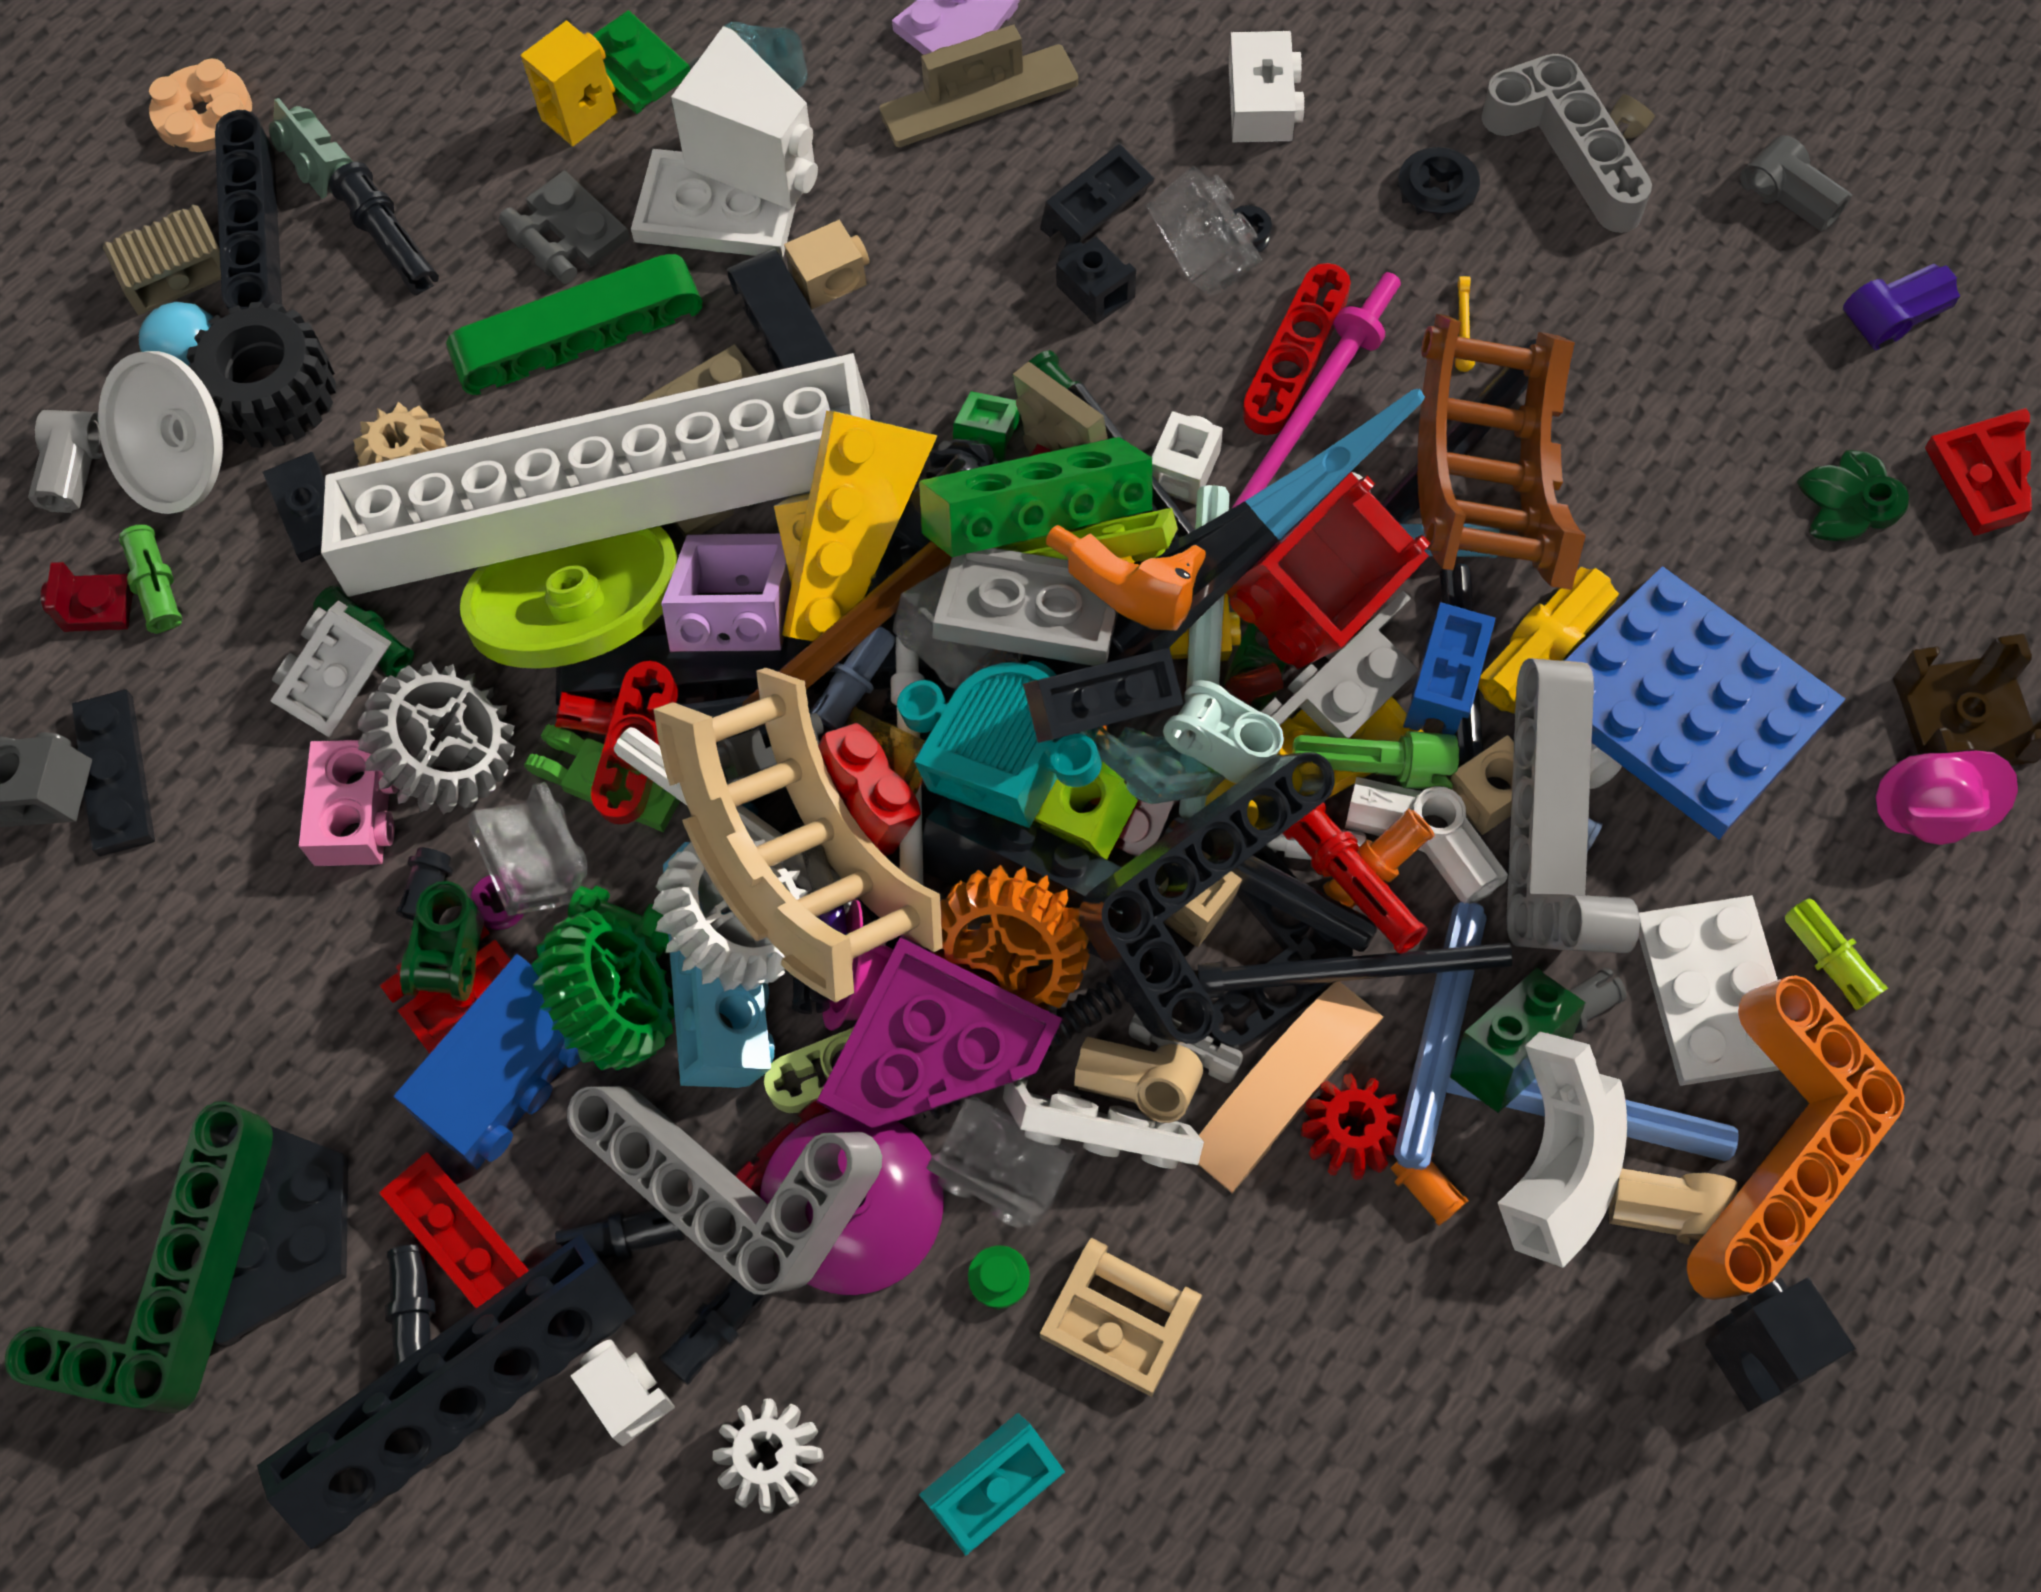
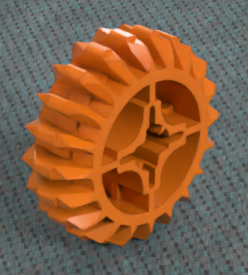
(1024, 929)

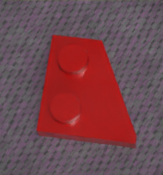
(1986, 470)

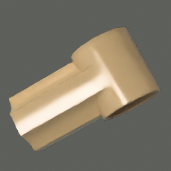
(1156, 1081)
(1669, 1203)

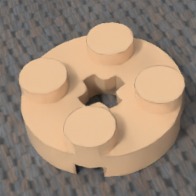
(179, 92)

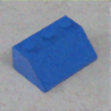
(489, 1069)

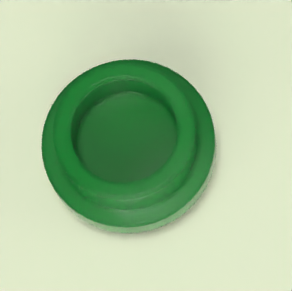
(999, 1277)

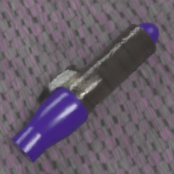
(819, 877)

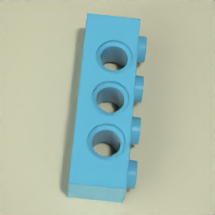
(707, 1048)

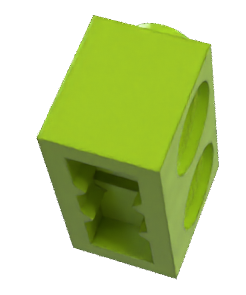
(1092, 830)

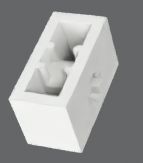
(1263, 86)

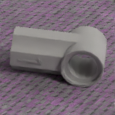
(66, 450)

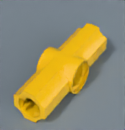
(1549, 633)

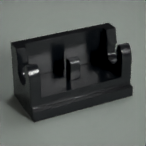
(1095, 195)

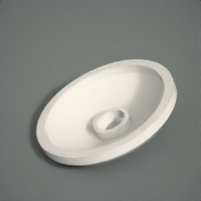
(160, 432)

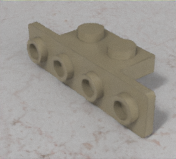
(976, 83)

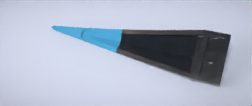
(1251, 529)

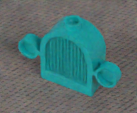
(987, 745)

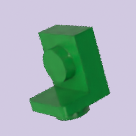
(988, 421)

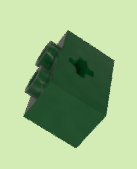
(1493, 1050)

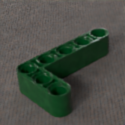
(170, 1281)

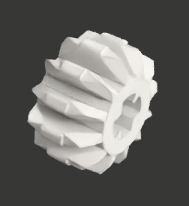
(789, 1457)

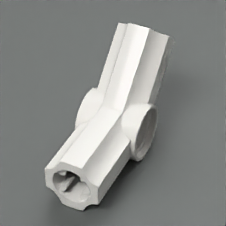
(1454, 850)

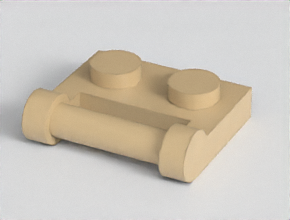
(1111, 1334)

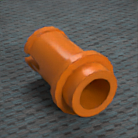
(1431, 1190)

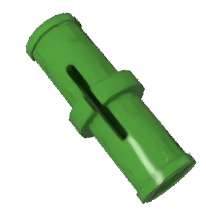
(150, 578)

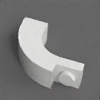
(1579, 1157)

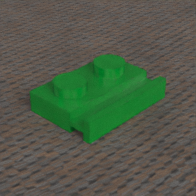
(639, 62)

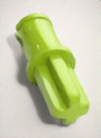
(1834, 953)

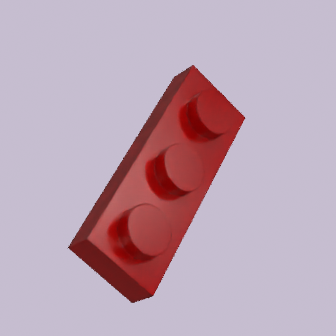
(453, 1230)

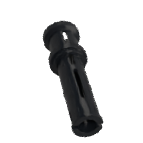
(374, 213)

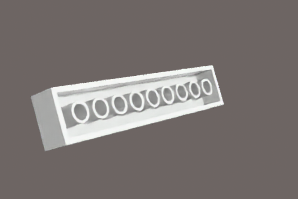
(583, 477)

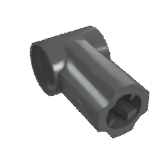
(1785, 175)

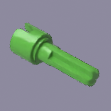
(1416, 760)

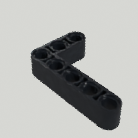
(1188, 877)

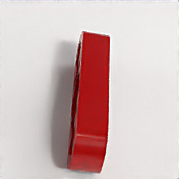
(610, 778)

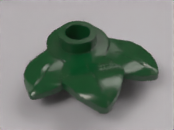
(1847, 495)

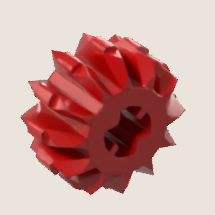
(1329, 1115)

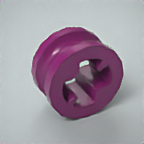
(496, 921)

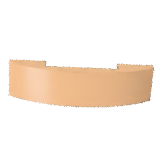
(1283, 1083)

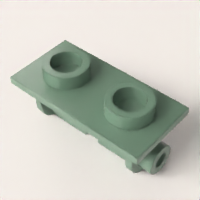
(306, 145)

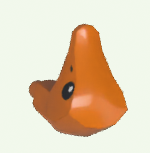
(1148, 593)

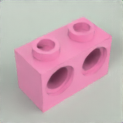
(334, 805)

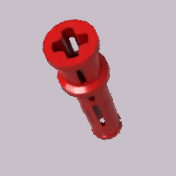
(1337, 855)

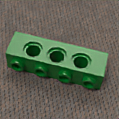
(1034, 494)

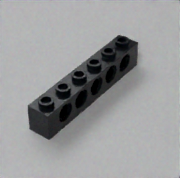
(358, 1436)

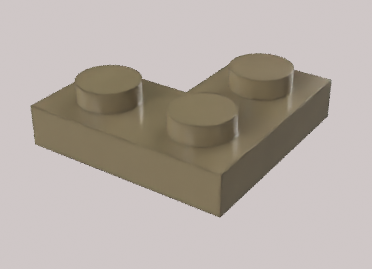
(1053, 413)

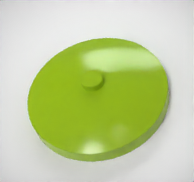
(569, 599)

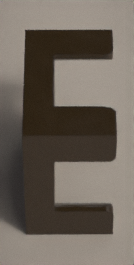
(1970, 702)

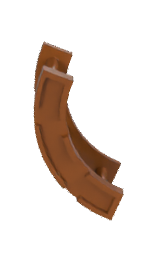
(1544, 526)

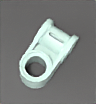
(1223, 731)

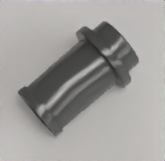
(1598, 995)

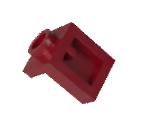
(86, 600)

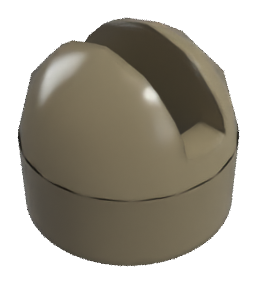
(1633, 113)

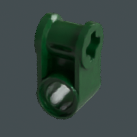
(442, 955)

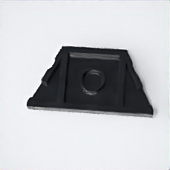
(293, 1235)

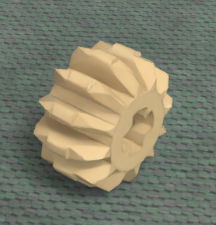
(398, 435)

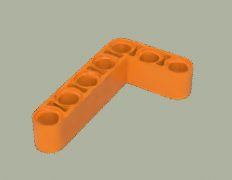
(1847, 1116)

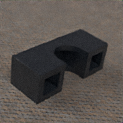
(1777, 1341)

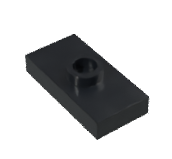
(299, 497)

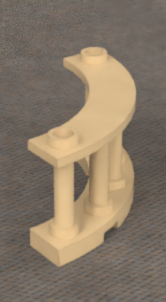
(743, 872)

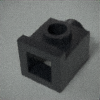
(1095, 278)

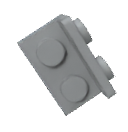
(329, 670)

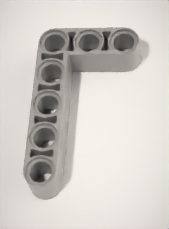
(1551, 818)
(719, 1194)

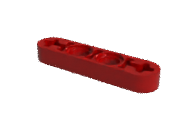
(1296, 349)

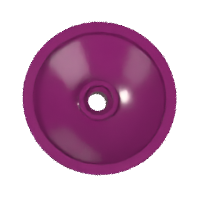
(892, 1226)

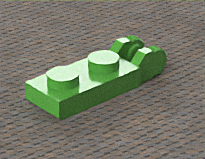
(581, 774)

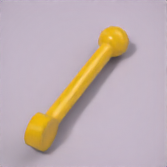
(1464, 331)

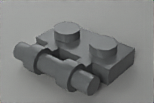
(573, 216)

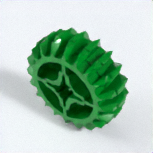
(604, 990)

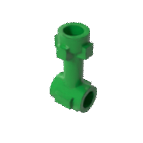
(597, 899)

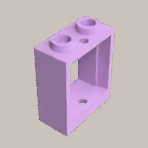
(728, 566)

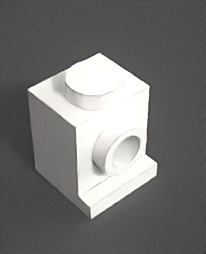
(1186, 455)
(620, 1392)

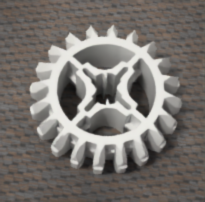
(708, 938)

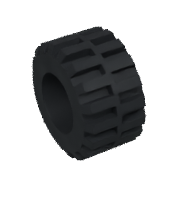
(282, 400)

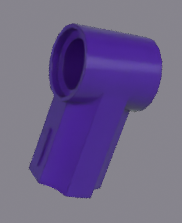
(1892, 309)

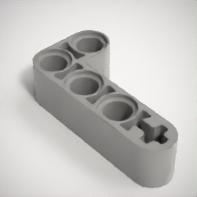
(1563, 104)

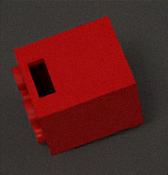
(1328, 574)

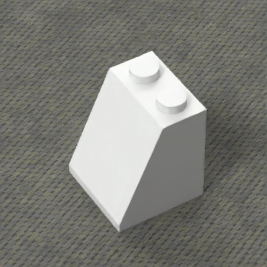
(744, 124)

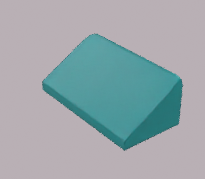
(992, 1483)

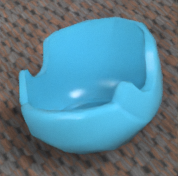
(173, 329)

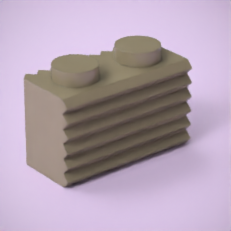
(165, 259)

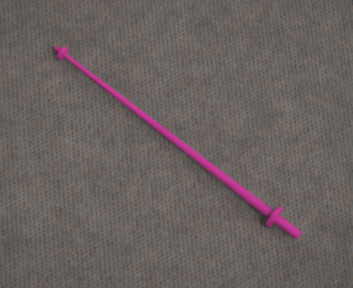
(1357, 329)

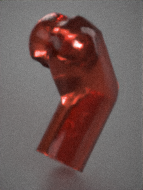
(1255, 683)

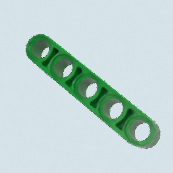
(572, 322)

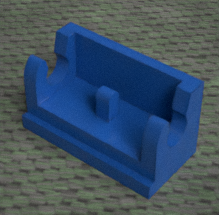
(1450, 668)

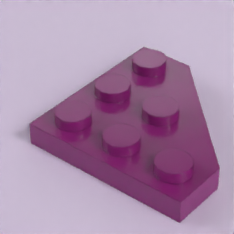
(933, 1040)

